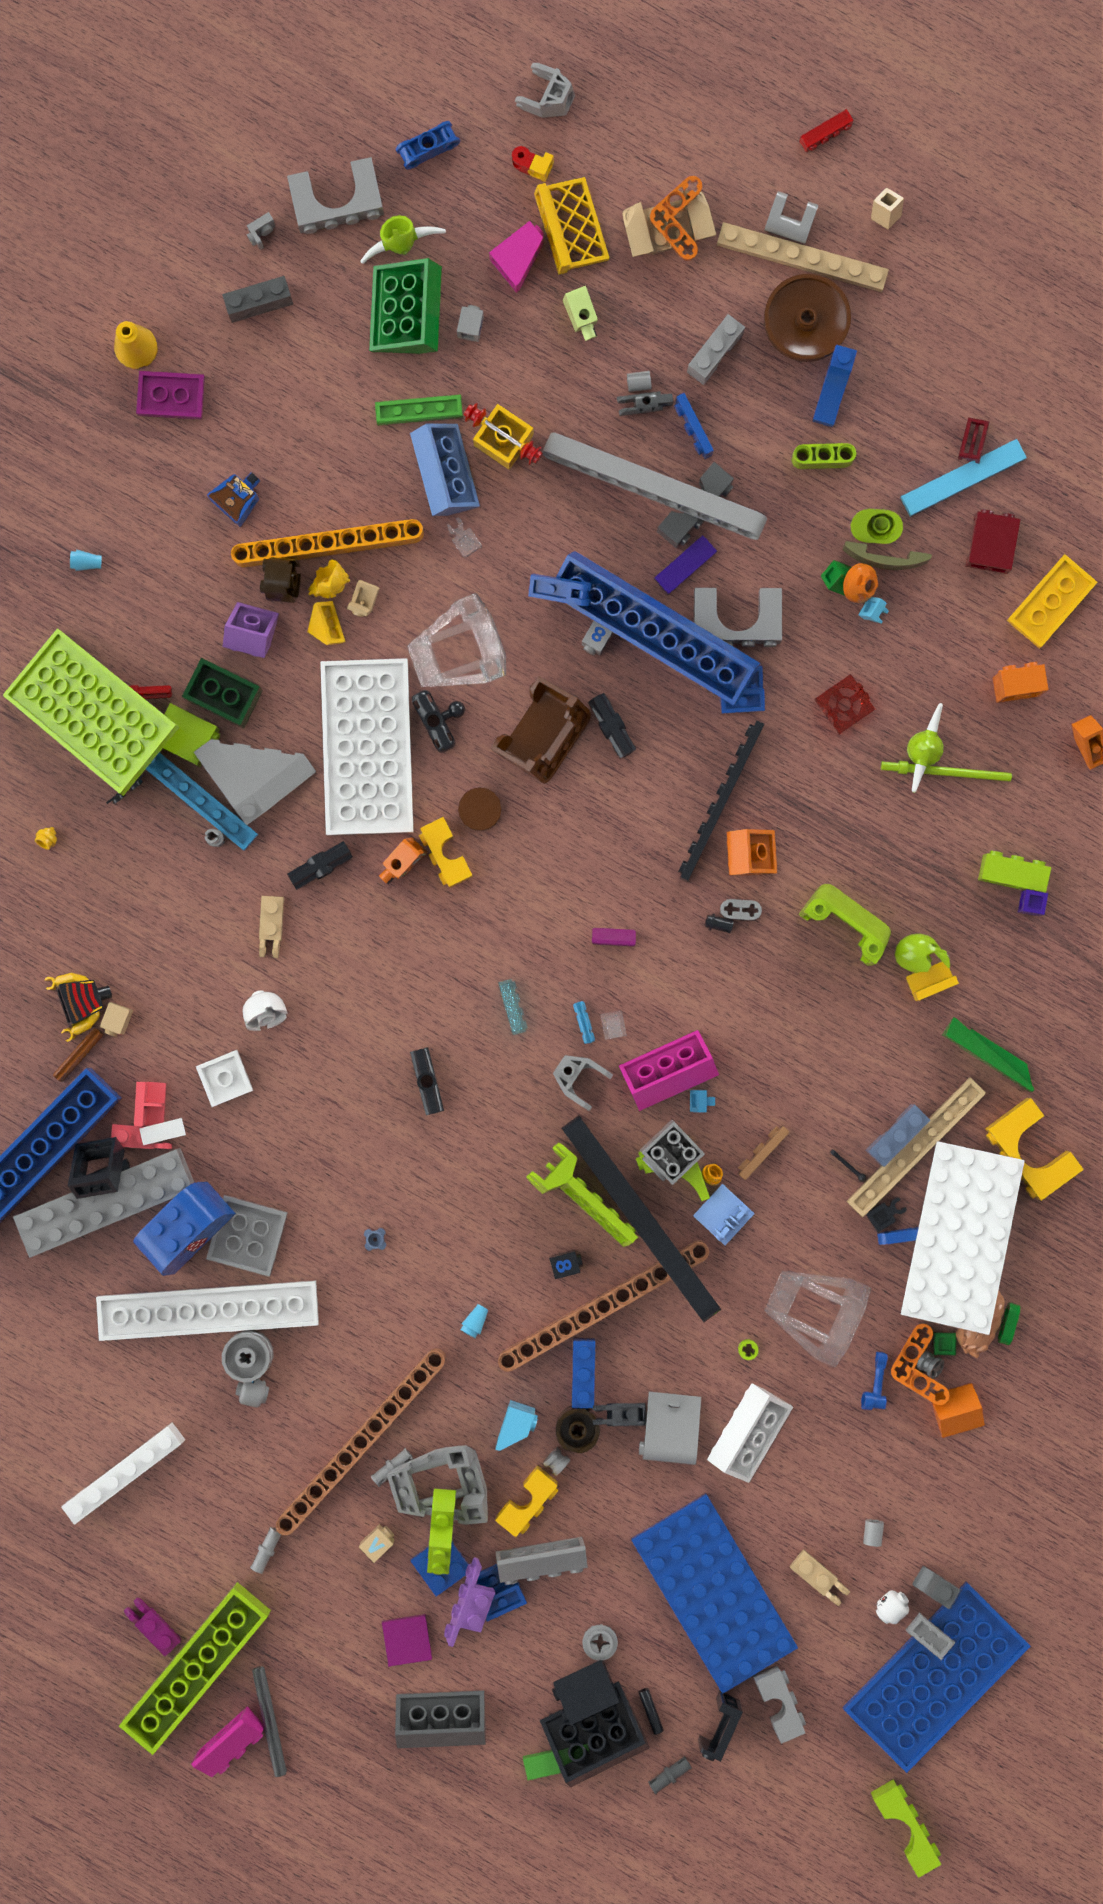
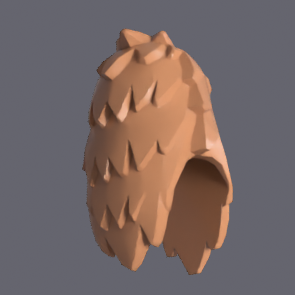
(976, 1343)

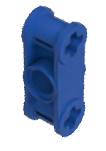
(415, 153)

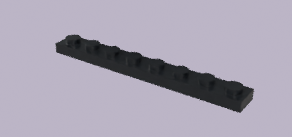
(716, 808)

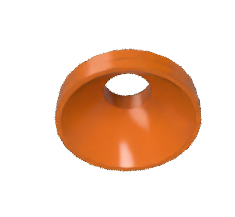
(856, 580)

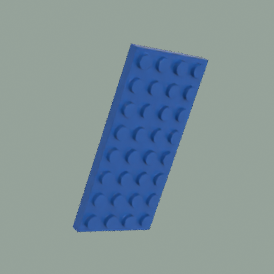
(714, 1593)
(922, 1697)

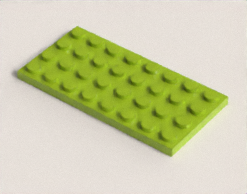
(90, 712)

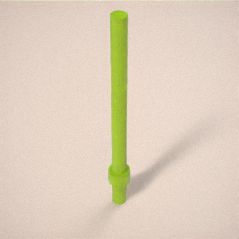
(904, 767)

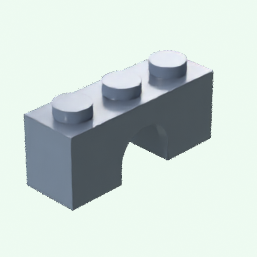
(898, 1136)

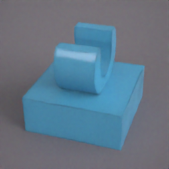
(700, 1101)

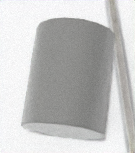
(639, 381)
(873, 1532)

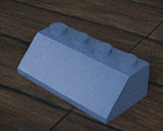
(444, 469)

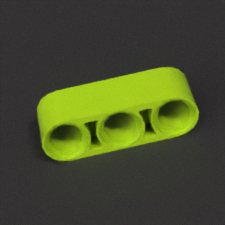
(815, 462)

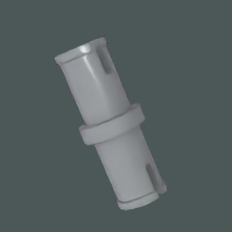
(218, 841)
(381, 1475)
(266, 1550)

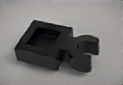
(882, 1216)

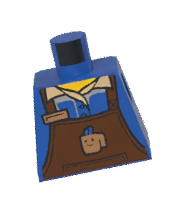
(236, 497)

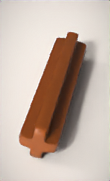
(78, 1054)

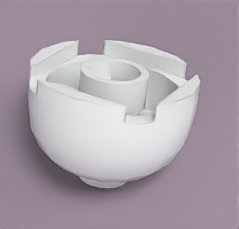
(263, 1009)

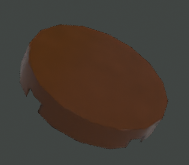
(479, 809)

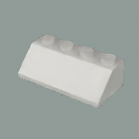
(749, 1433)

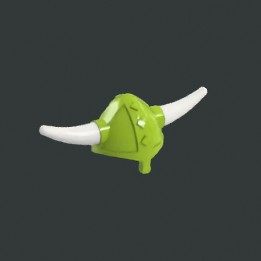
(398, 236)
(925, 748)

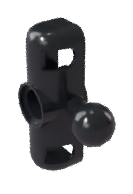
(427, 709)

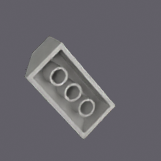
(541, 1559)

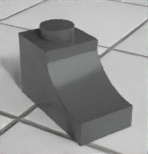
(937, 1587)

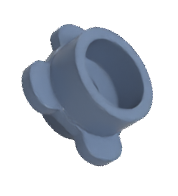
(379, 1234)

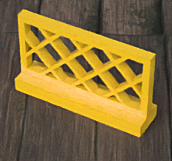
(553, 225)

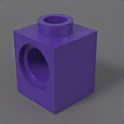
(1032, 902)

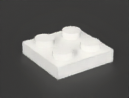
(224, 1078)

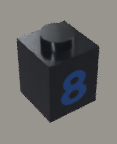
(566, 1264)

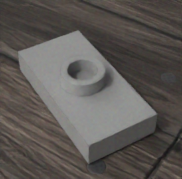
(930, 1636)

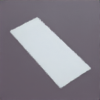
(162, 1131)

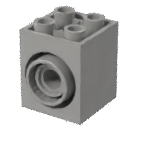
(671, 1153)

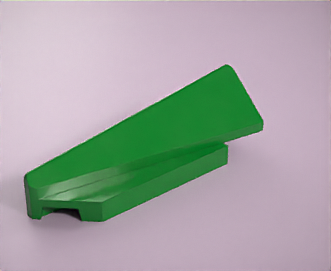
(989, 1053)

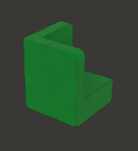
(835, 575)

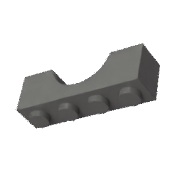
(677, 526)

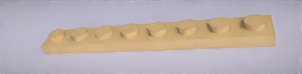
(802, 257)
(940, 1123)

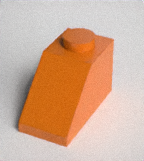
(1089, 739)

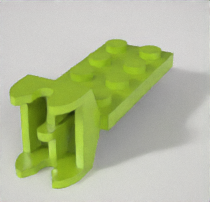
(576, 1189)

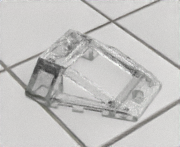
(475, 617)
(845, 1325)

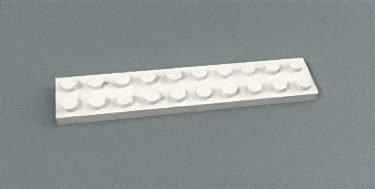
(207, 1310)

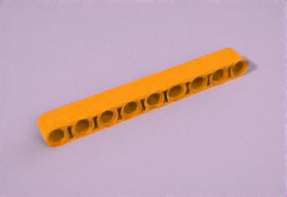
(338, 546)

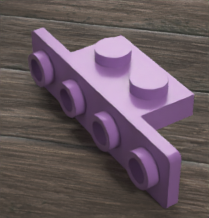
(472, 1604)

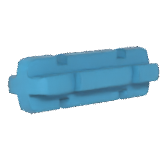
(584, 1022)

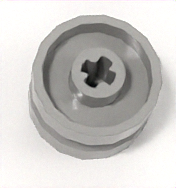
(239, 1366)

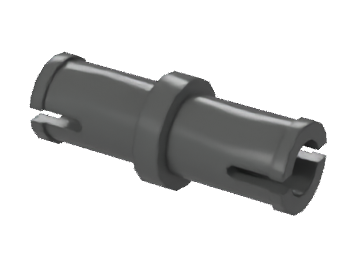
(670, 1775)

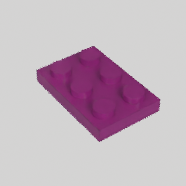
(170, 395)

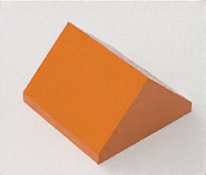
(961, 1411)

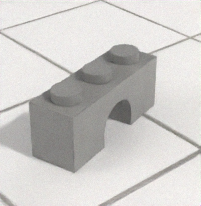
(715, 348)
(787, 1722)

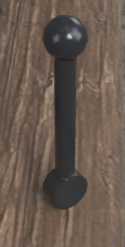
(861, 1177)

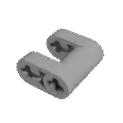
(787, 226)

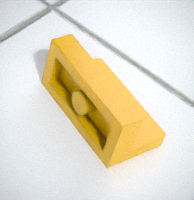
(931, 982)

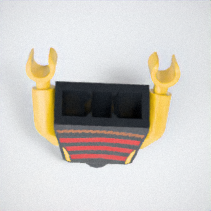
(79, 1001)

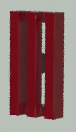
(970, 456)

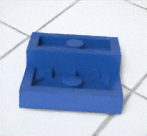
(752, 699)
(506, 1596)

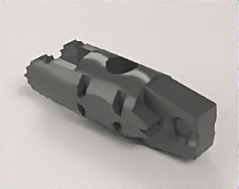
(655, 400)

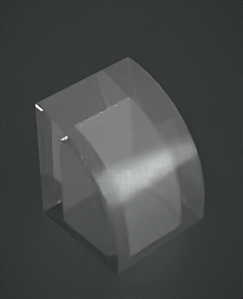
(613, 1024)

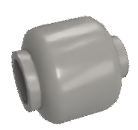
(252, 1393)

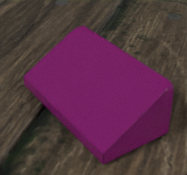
(613, 937)

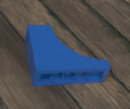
(834, 385)

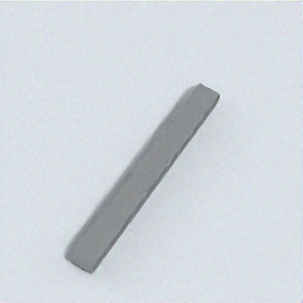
(654, 486)

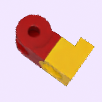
(532, 164)

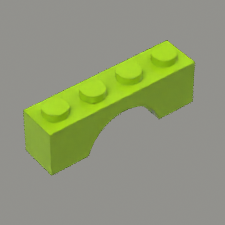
(893, 1805)

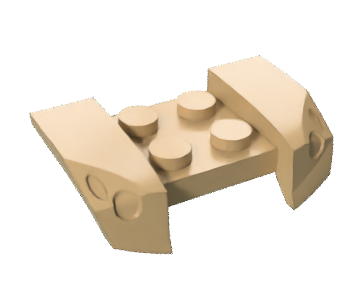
(645, 238)

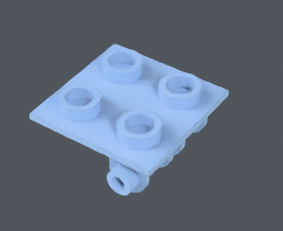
(723, 1214)

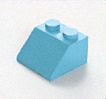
(516, 1424)

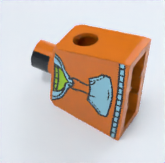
(409, 854)

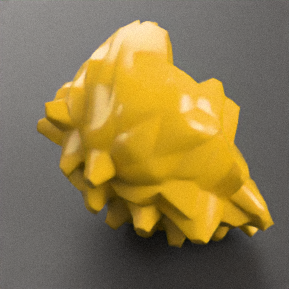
(329, 580)

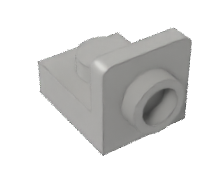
(261, 226)

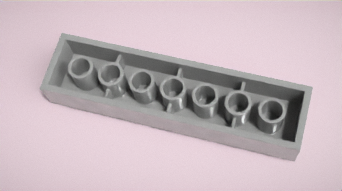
(72, 1217)

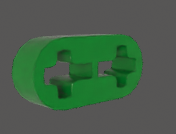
(1009, 1323)

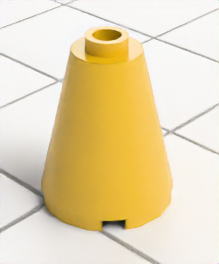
(134, 345)

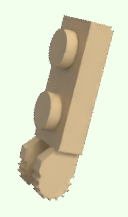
(271, 923)
(817, 1576)

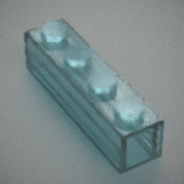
(512, 1007)

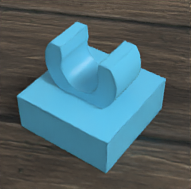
(873, 609)

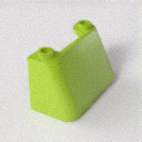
(874, 931)

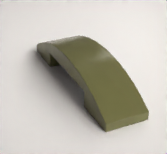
(858, 552)

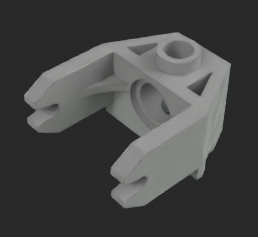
(556, 98)
(577, 1064)

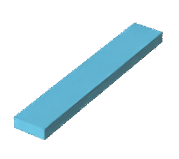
(963, 477)

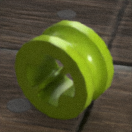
(753, 1345)

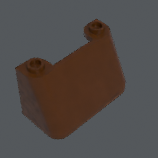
(544, 731)

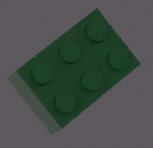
(222, 693)

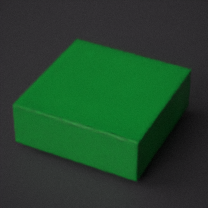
(944, 1343)

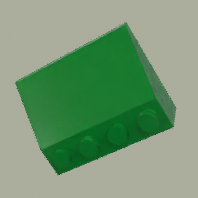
(405, 307)

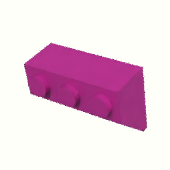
(228, 1743)

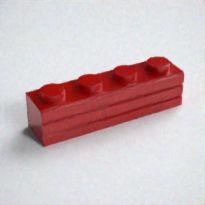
(826, 130)

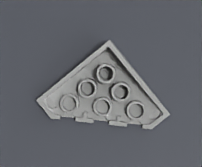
(253, 777)

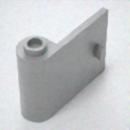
(671, 1431)

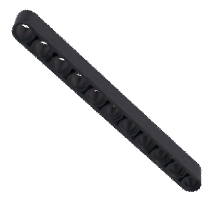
(641, 1219)

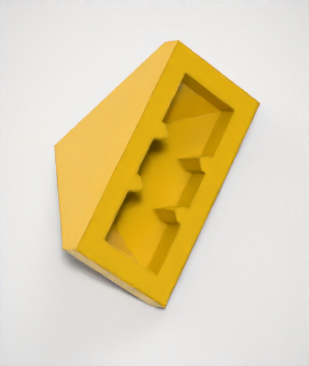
(325, 624)

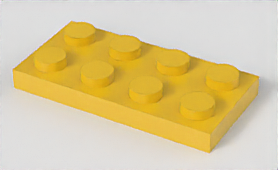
(1052, 601)

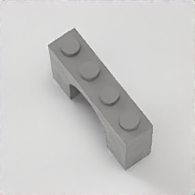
(314, 216)
(766, 629)

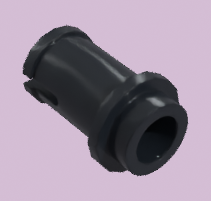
(718, 923)

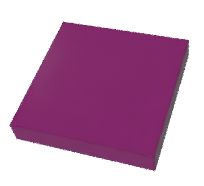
(407, 1640)

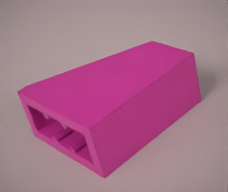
(517, 254)

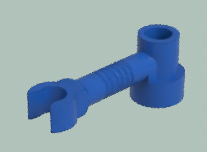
(874, 1399)

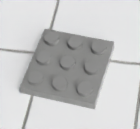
(249, 1237)

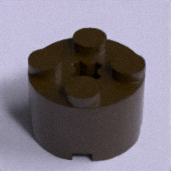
(280, 579)
(576, 1441)

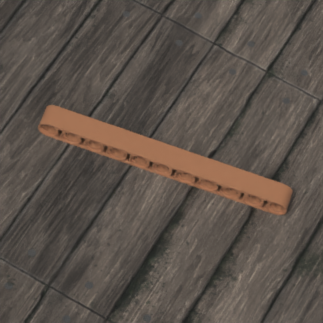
(596, 1314)
(355, 1450)

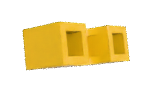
(435, 836)
(516, 1517)

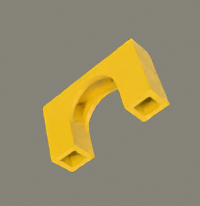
(1006, 1134)

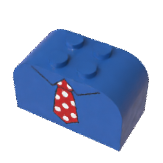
(183, 1227)

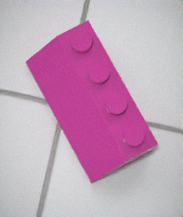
(669, 1070)

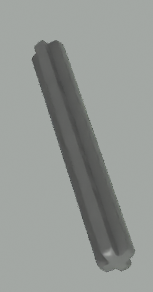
(269, 1721)

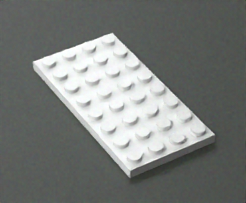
(367, 747)
(962, 1238)

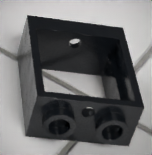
(101, 1183)

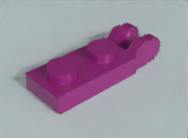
(153, 1627)

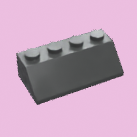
(440, 1719)

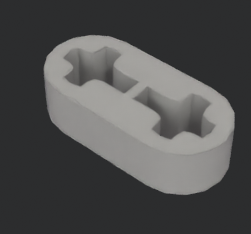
(740, 904)

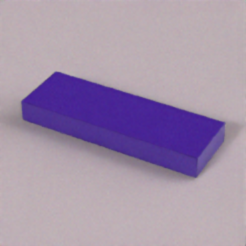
(685, 565)

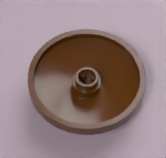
(807, 317)

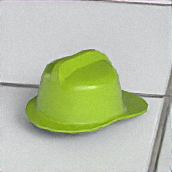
(876, 526)

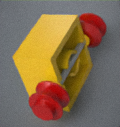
(503, 435)

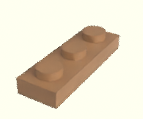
(761, 1151)

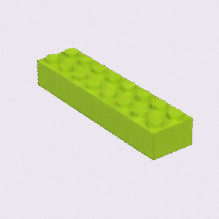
(194, 1668)

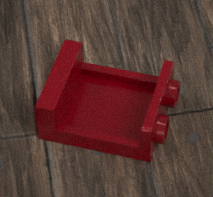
(993, 542)

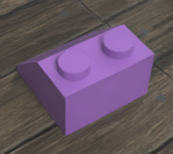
(250, 630)

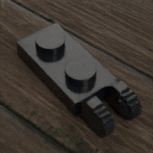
(622, 1414)

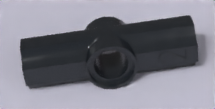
(612, 725)
(320, 865)
(423, 1066)

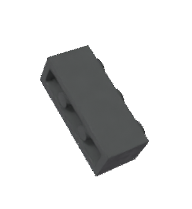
(257, 299)

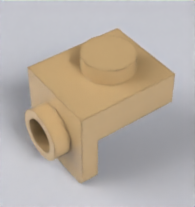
(363, 599)

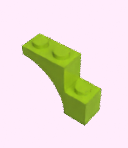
(441, 1531)

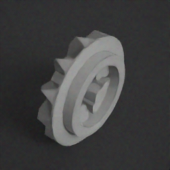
(607, 1649)

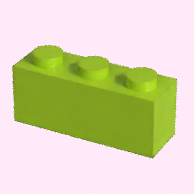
(1014, 872)

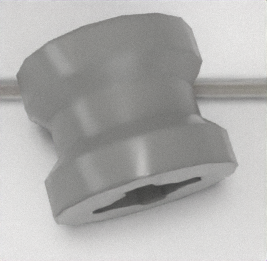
(556, 1461)

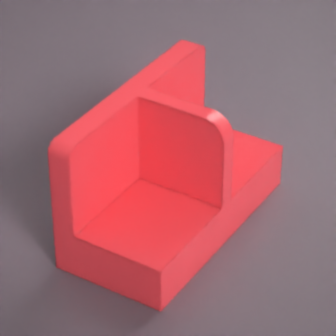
(149, 1103)

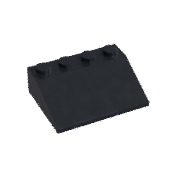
(609, 1735)

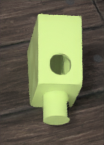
(578, 303)

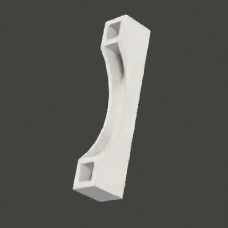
(123, 1473)

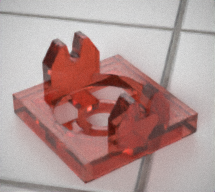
(850, 683)

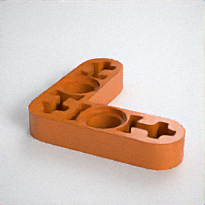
(671, 212)
(913, 1373)

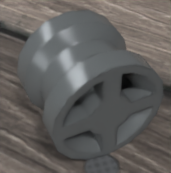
(930, 1364)

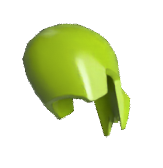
(914, 951)

